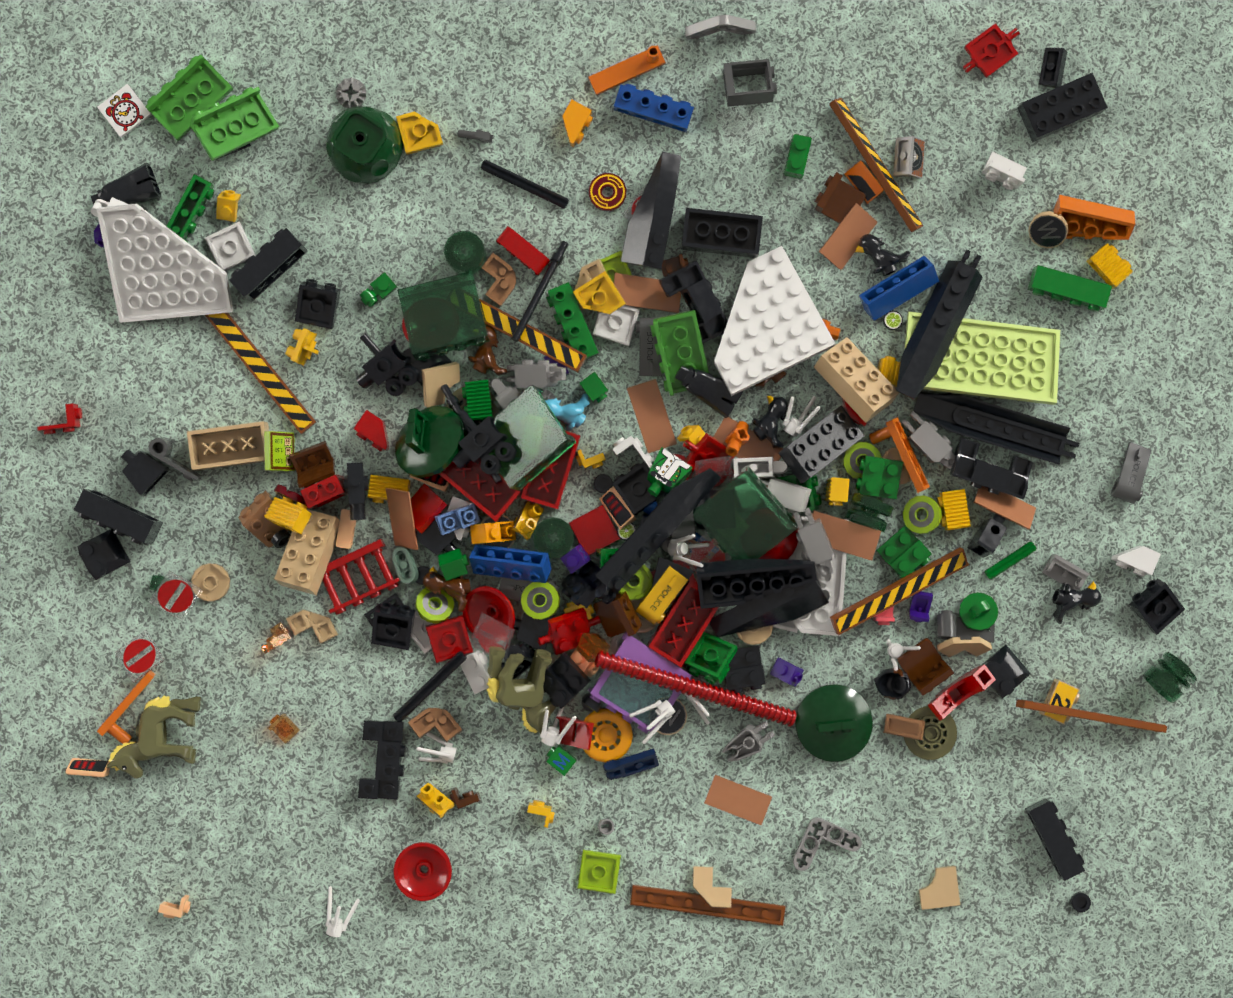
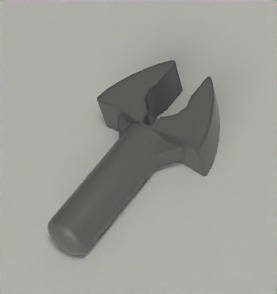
(482, 136)

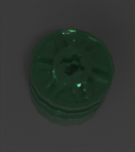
(461, 263)
(564, 533)
(1173, 673)

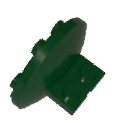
(429, 441)
(834, 723)

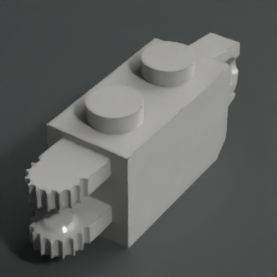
(537, 374)
(930, 442)
(815, 542)

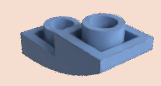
(457, 519)

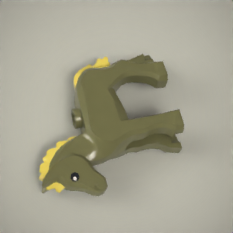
(520, 692)
(153, 735)

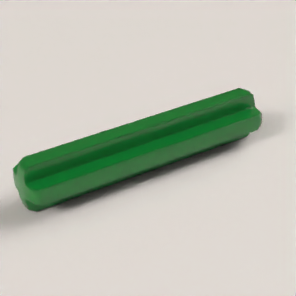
(1010, 560)

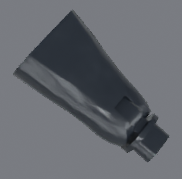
(132, 187)
(708, 389)

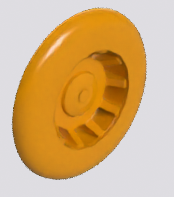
(606, 735)

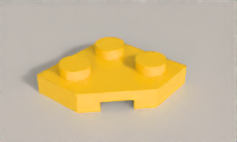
(418, 132)
(600, 295)

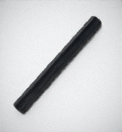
(524, 184)
(429, 686)

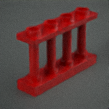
(358, 557)

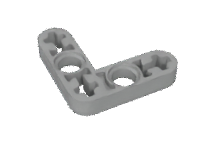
(720, 23)
(823, 833)

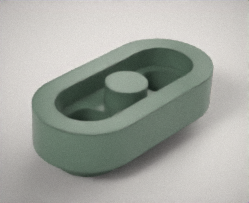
(405, 566)

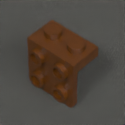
(838, 198)
(313, 464)
(618, 616)
(925, 667)

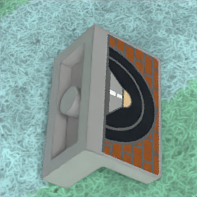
(909, 157)

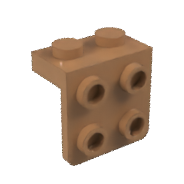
(255, 521)

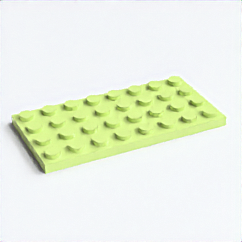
(998, 361)

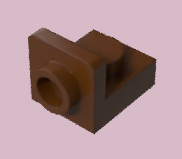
(673, 264)
(468, 798)

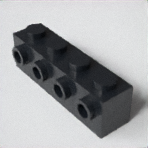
(1055, 840)

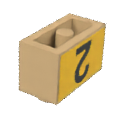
(1061, 695)

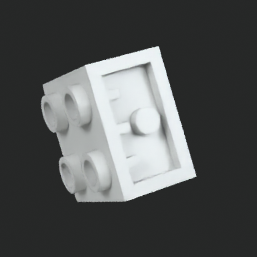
(1004, 171)
(476, 671)

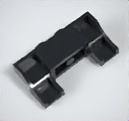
(698, 297)
(997, 479)
(388, 760)

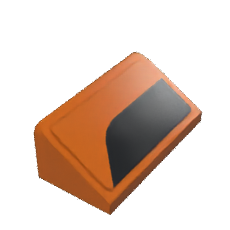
(864, 181)

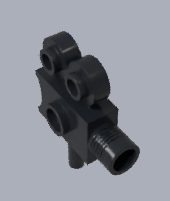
(385, 365)
(481, 442)
(356, 486)

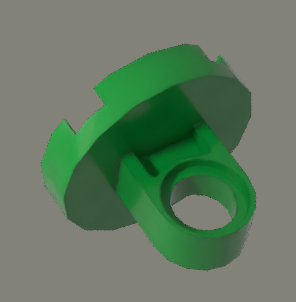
(978, 611)

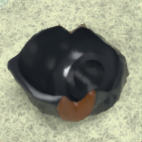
(893, 684)

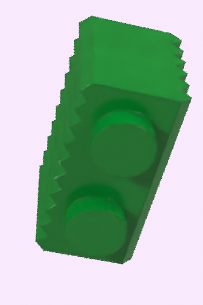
(797, 156)
(478, 399)

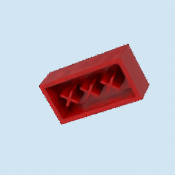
(550, 483)
(481, 488)
(681, 626)

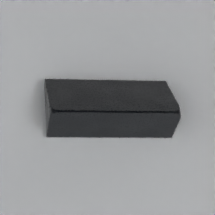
(1053, 67)

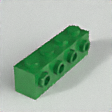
(190, 207)
(1070, 288)
(571, 319)

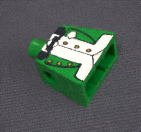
(667, 472)

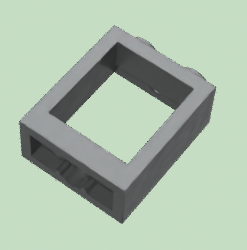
(748, 68)

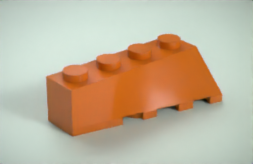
(1094, 219)

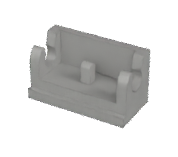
(1065, 572)

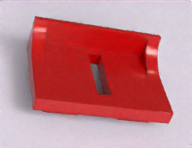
(583, 733)

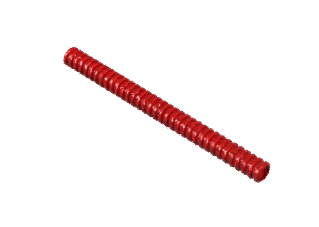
(695, 689)

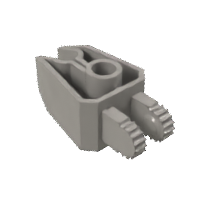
(504, 395)
(748, 741)

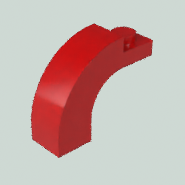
(960, 690)

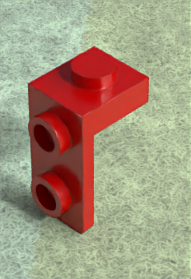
(73, 416)

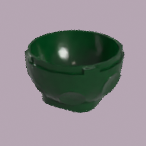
(375, 155)

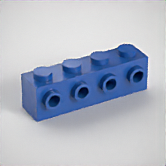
(653, 107)
(880, 302)
(510, 563)

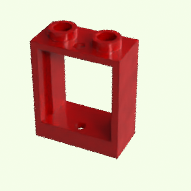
(328, 491)

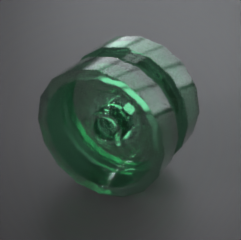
(869, 511)

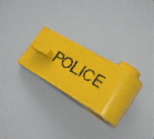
(661, 596)

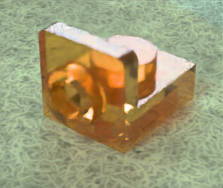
(279, 637)
(283, 727)

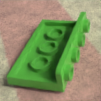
(189, 92)
(233, 123)
(678, 345)

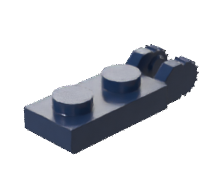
(631, 764)

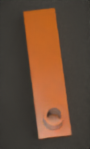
(627, 70)
(895, 430)
(110, 725)

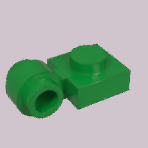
(382, 286)

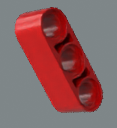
(523, 250)

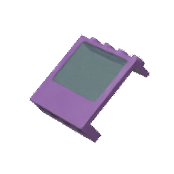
(629, 694)

